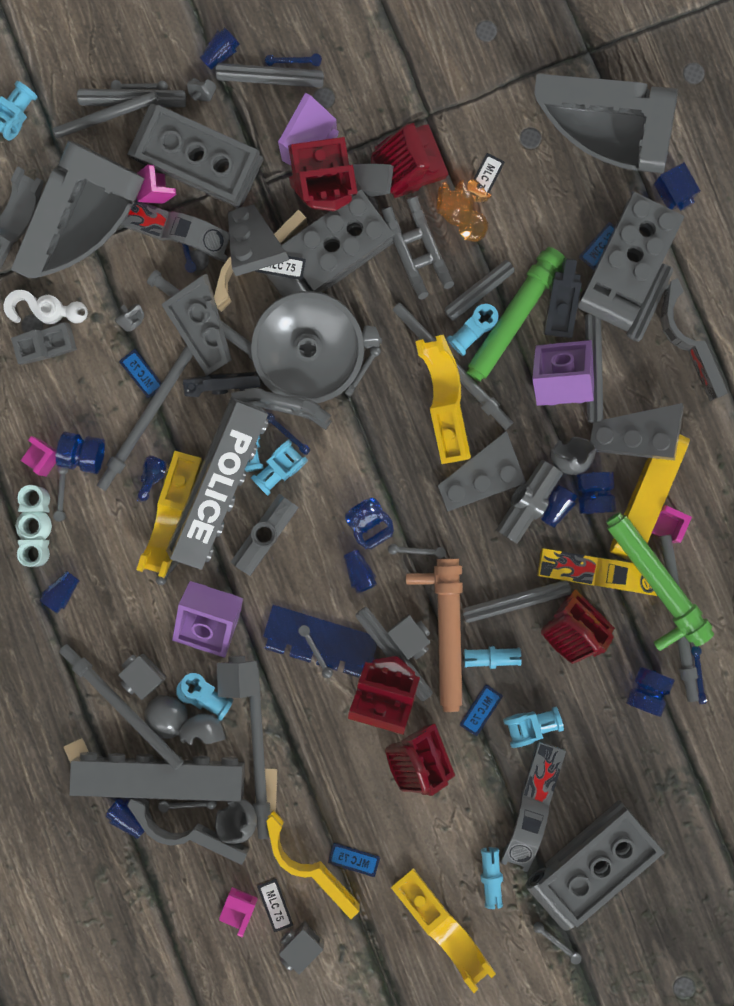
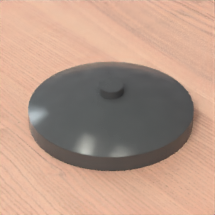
(307, 346)

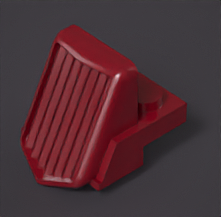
(414, 159)
(322, 173)
(578, 629)
(385, 694)
(420, 762)

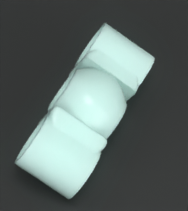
(28, 539)

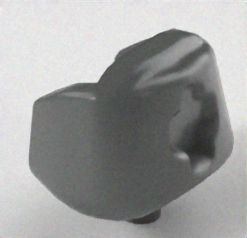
(201, 90)
(131, 318)
(371, 337)

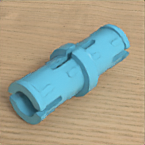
(492, 657)
(491, 878)

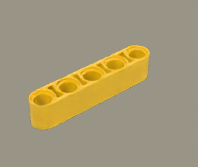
(651, 494)

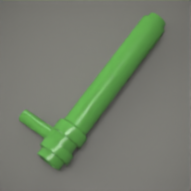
(538, 280)
(686, 615)

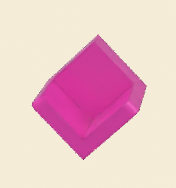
(154, 187)
(40, 457)
(671, 522)
(238, 910)

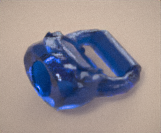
(152, 472)
(366, 516)

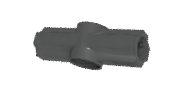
(529, 501)
(253, 549)

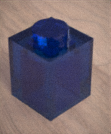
(677, 188)

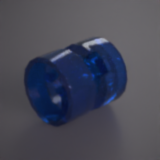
(80, 452)
(596, 482)
(650, 691)

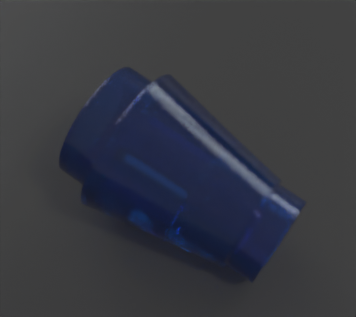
(220, 48)
(559, 504)
(359, 572)
(59, 593)
(123, 818)

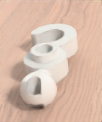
(46, 308)

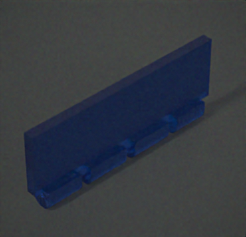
(331, 639)

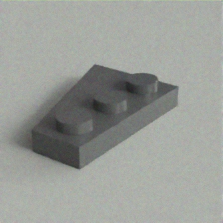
(252, 241)
(199, 324)
(641, 434)
(484, 475)

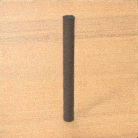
(105, 114)

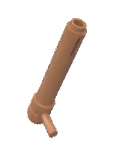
(448, 588)

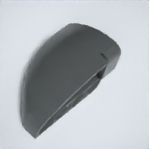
(611, 118)
(76, 211)

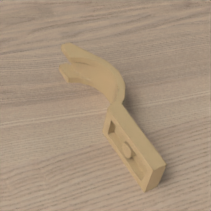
(291, 228)

